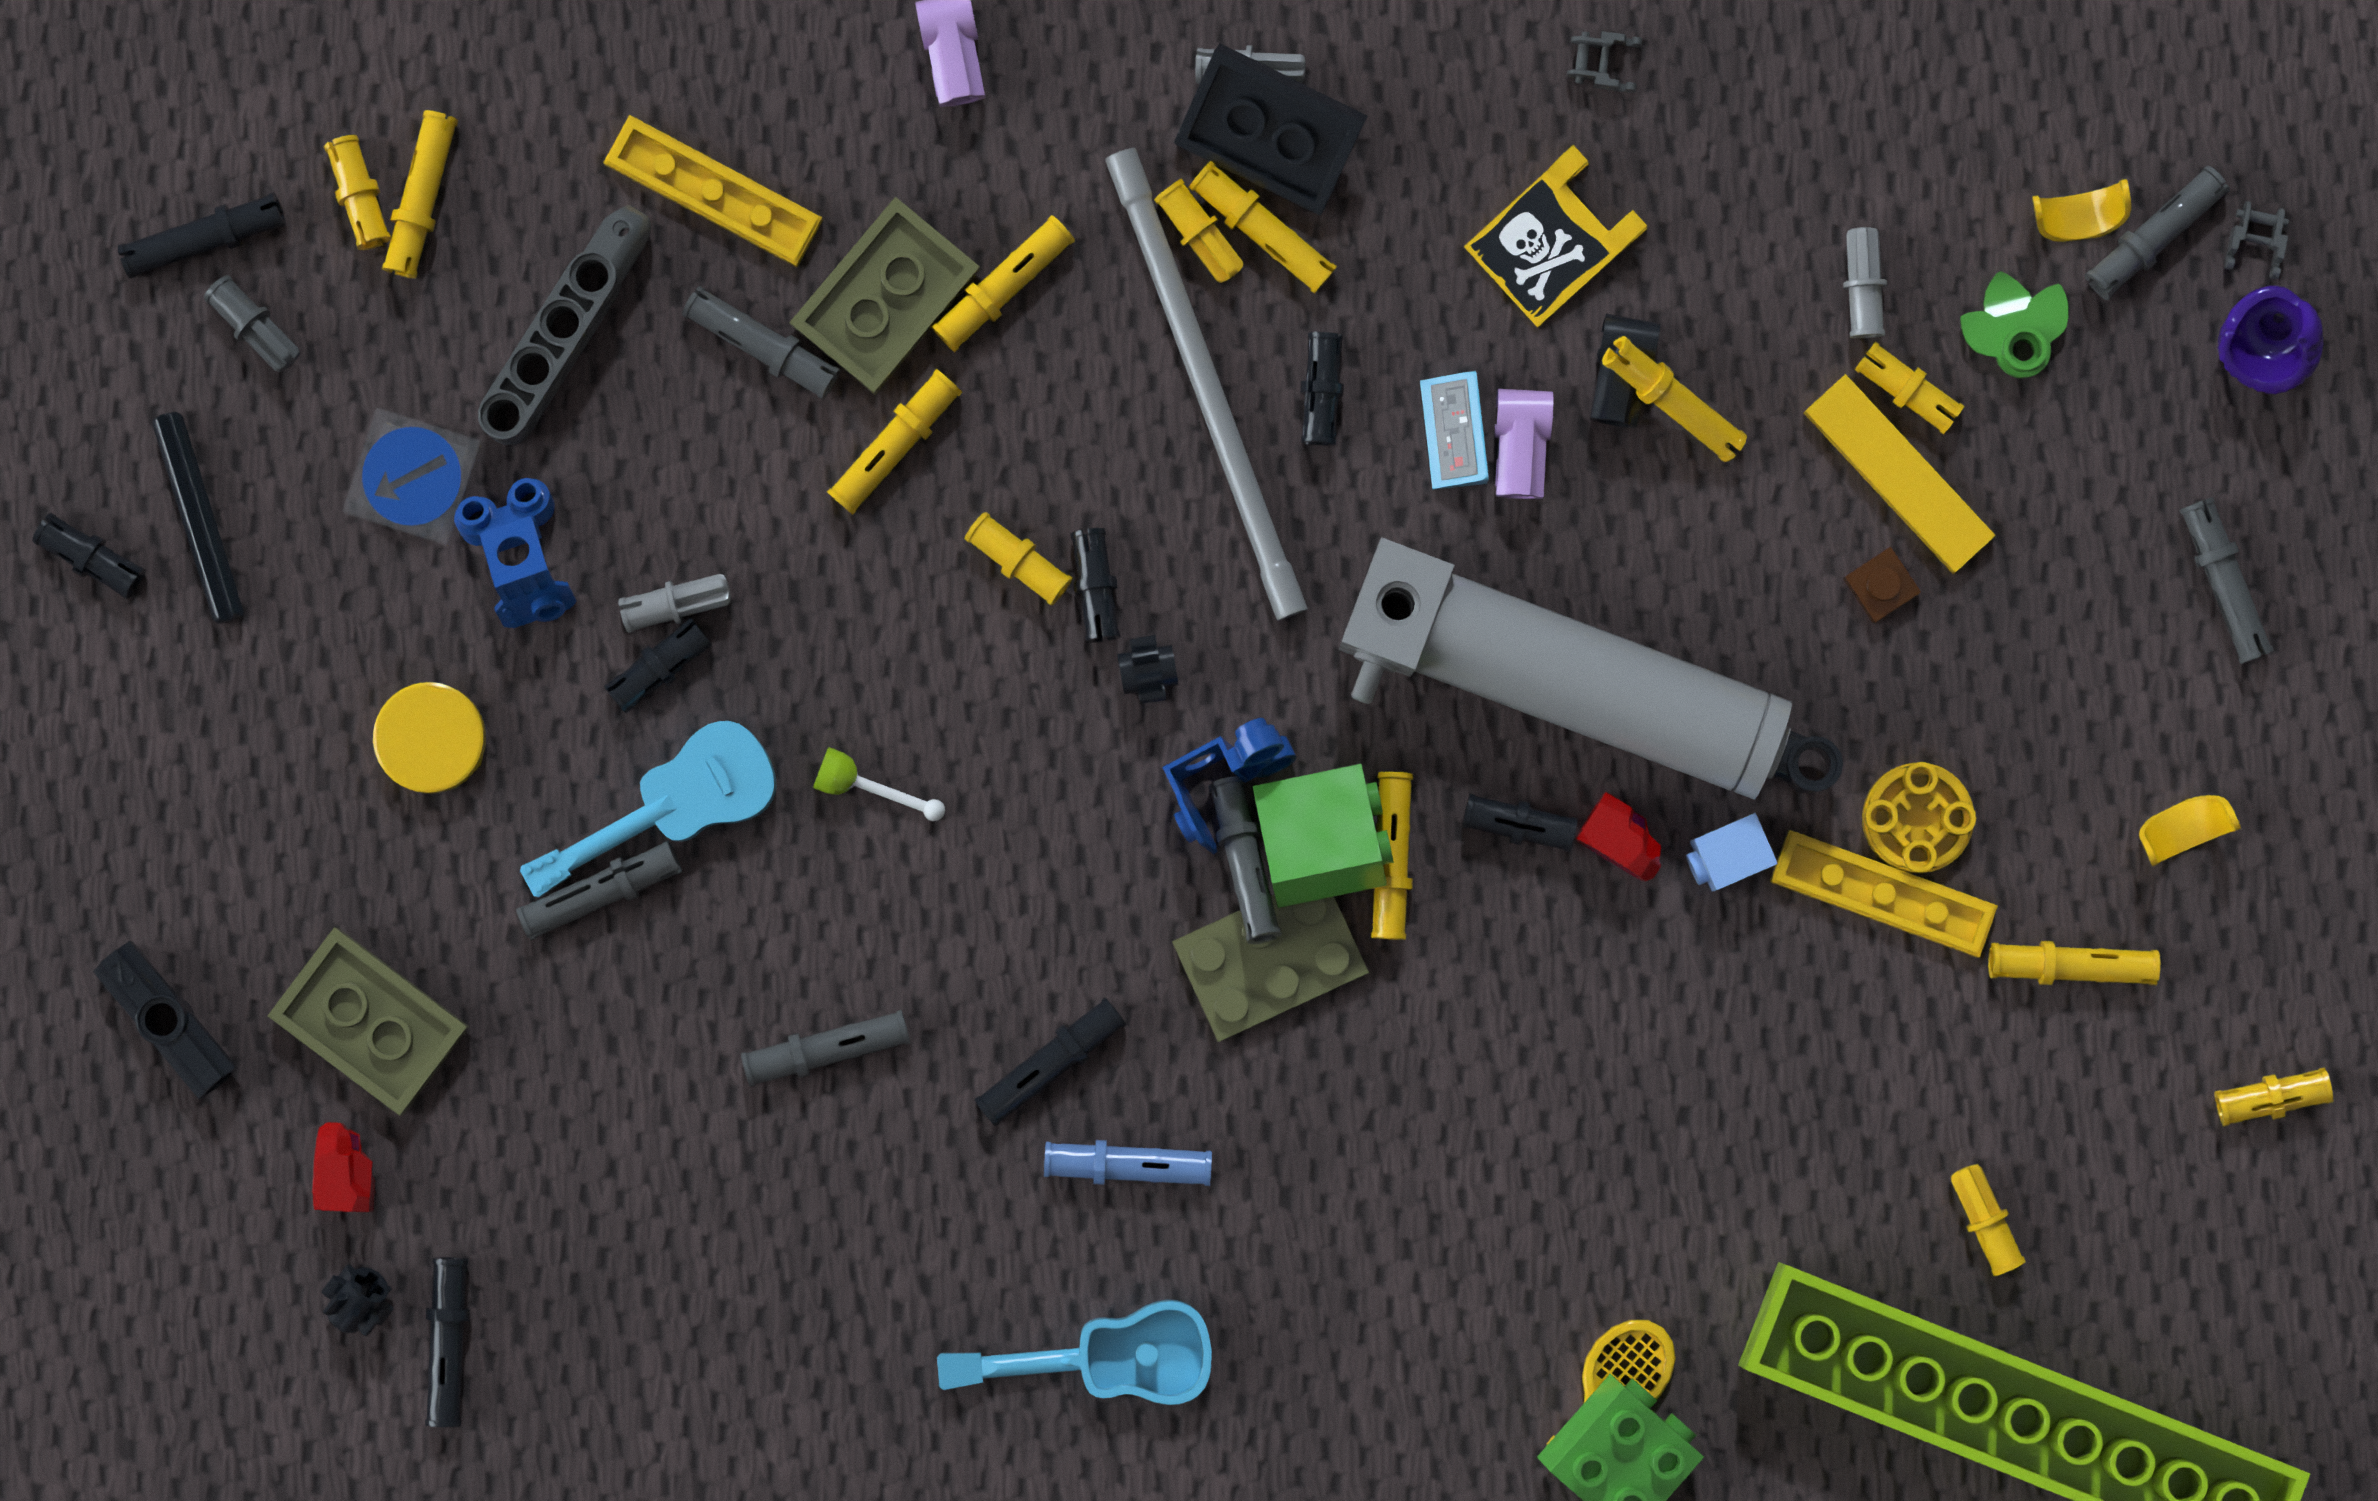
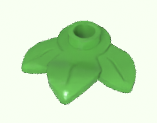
(2013, 317)

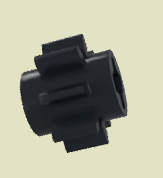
(1147, 669)
(357, 1300)

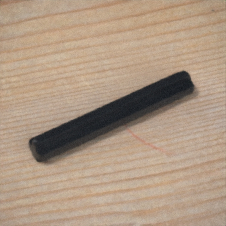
(197, 517)

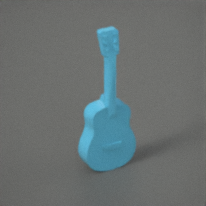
(712, 781)
(1151, 1354)

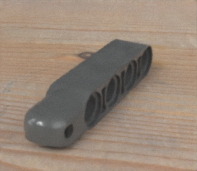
(604, 250)

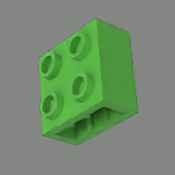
(1322, 835)
(1621, 1447)

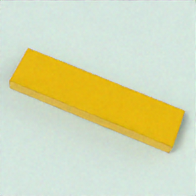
(713, 191)
(1899, 474)
(1883, 893)

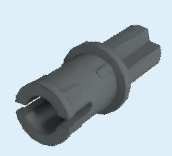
(252, 324)

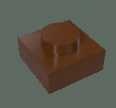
(1882, 585)

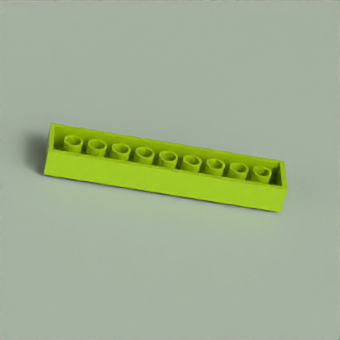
(1994, 1403)

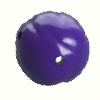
(2269, 359)

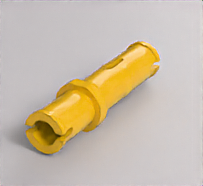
(419, 195)
(1262, 226)
(1002, 284)
(1657, 385)
(895, 441)
(1391, 900)
(2075, 964)

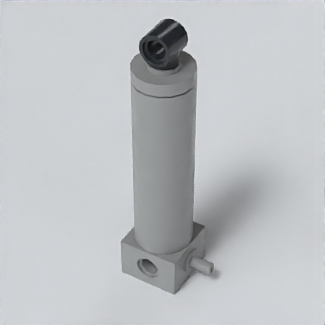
(1574, 676)

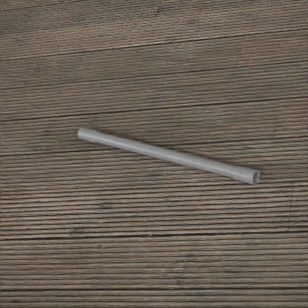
(1137, 199)

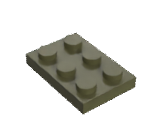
(885, 295)
(1254, 982)
(368, 1021)

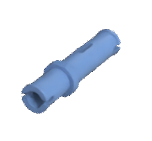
(1125, 1163)

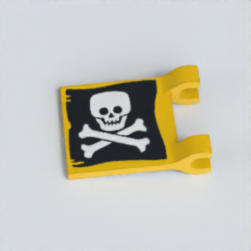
(1550, 242)

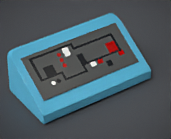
(1454, 430)

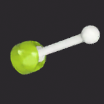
(840, 774)

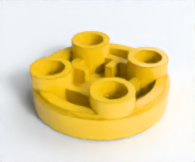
(429, 737)
(1918, 817)

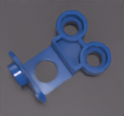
(527, 588)
(1256, 753)

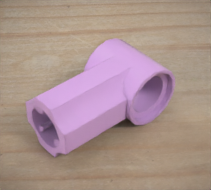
(949, 35)
(1522, 431)

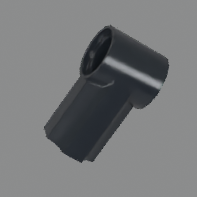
(1614, 398)

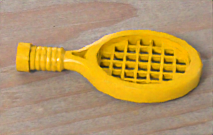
(1637, 1329)

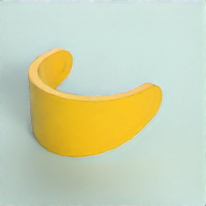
(2083, 214)
(2187, 826)

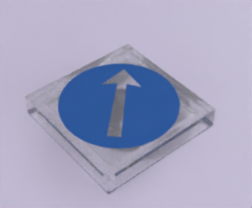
(412, 476)

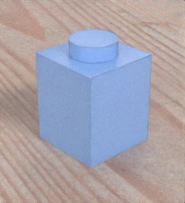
(1730, 853)

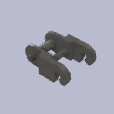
(1601, 78)
(2276, 243)

